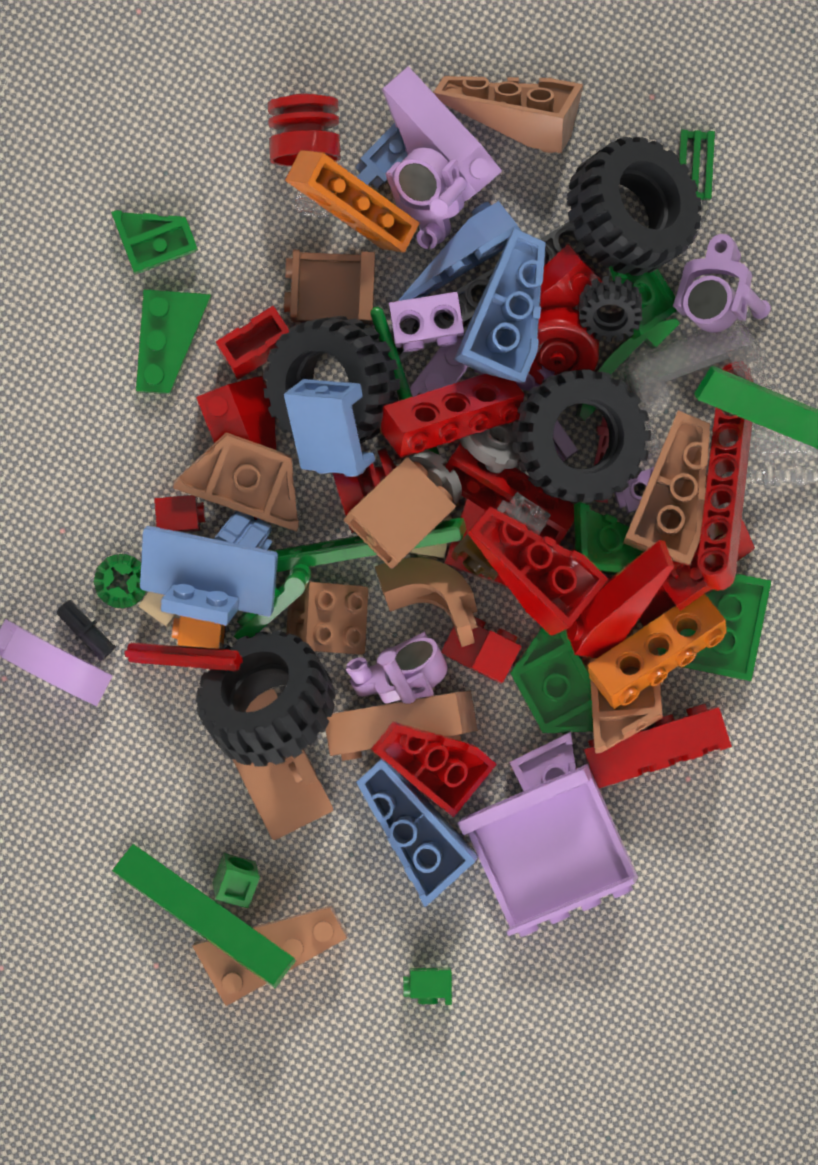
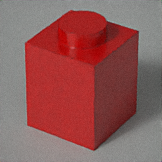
(179, 513)

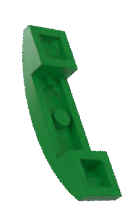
(622, 351)

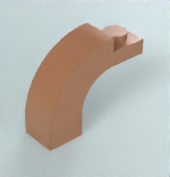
(432, 583)

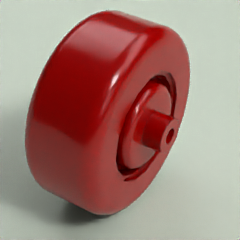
(563, 343)

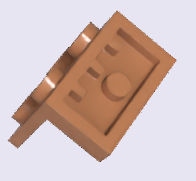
(330, 617)

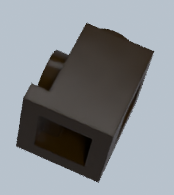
(473, 558)

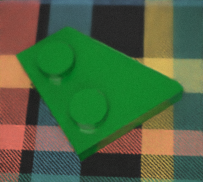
(153, 238)

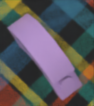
(52, 663)

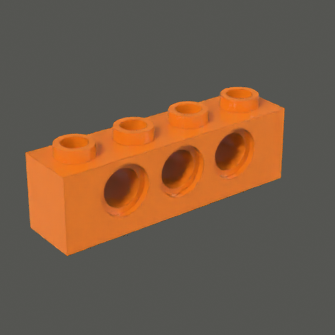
(352, 201)
(663, 632)

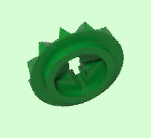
(105, 577)

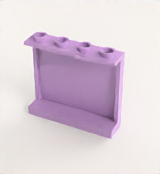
(550, 851)

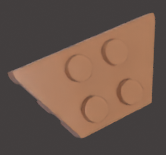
(244, 479)
(618, 724)

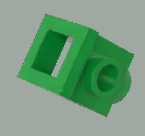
(429, 985)

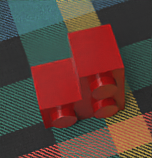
(489, 655)

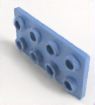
(207, 575)

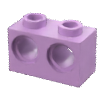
(425, 311)

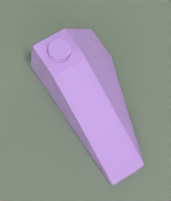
(430, 124)

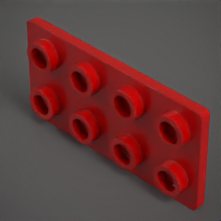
(686, 582)

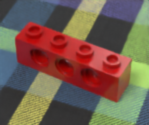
(450, 413)
(491, 488)

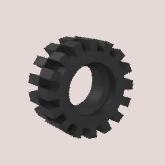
(610, 323)

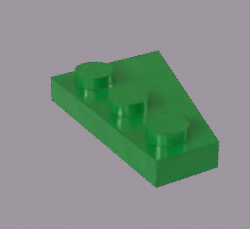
(166, 335)

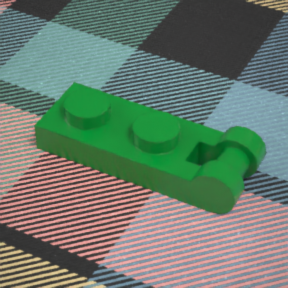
(284, 596)

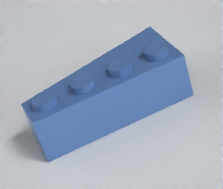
(416, 831)

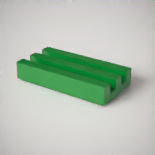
(697, 136)

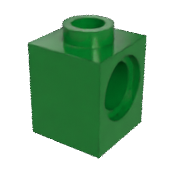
(235, 880)

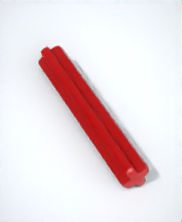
(183, 656)

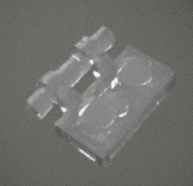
(772, 446)

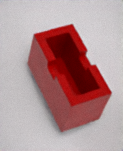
(250, 345)

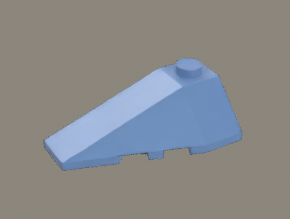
(473, 244)
(505, 323)

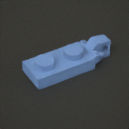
(381, 158)

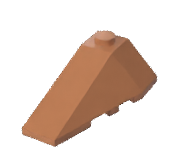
(529, 113)
(675, 492)

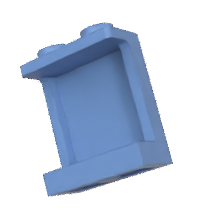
(326, 427)

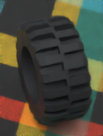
(659, 184)
(358, 352)
(625, 429)
(283, 725)

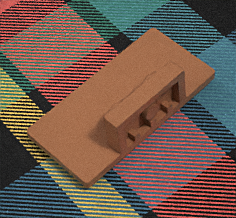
(284, 793)

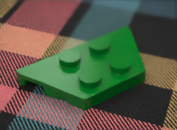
(555, 684)

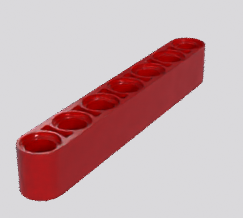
(724, 490)

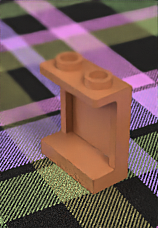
(330, 286)
(400, 512)

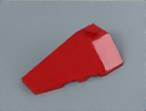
(565, 279)
(240, 411)
(542, 575)
(620, 603)
(435, 764)

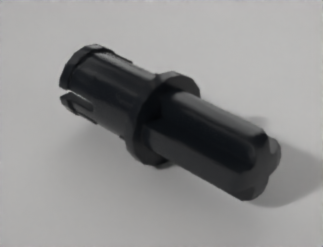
(85, 630)

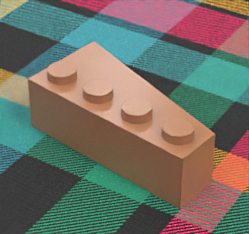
(361, 728)
(298, 935)

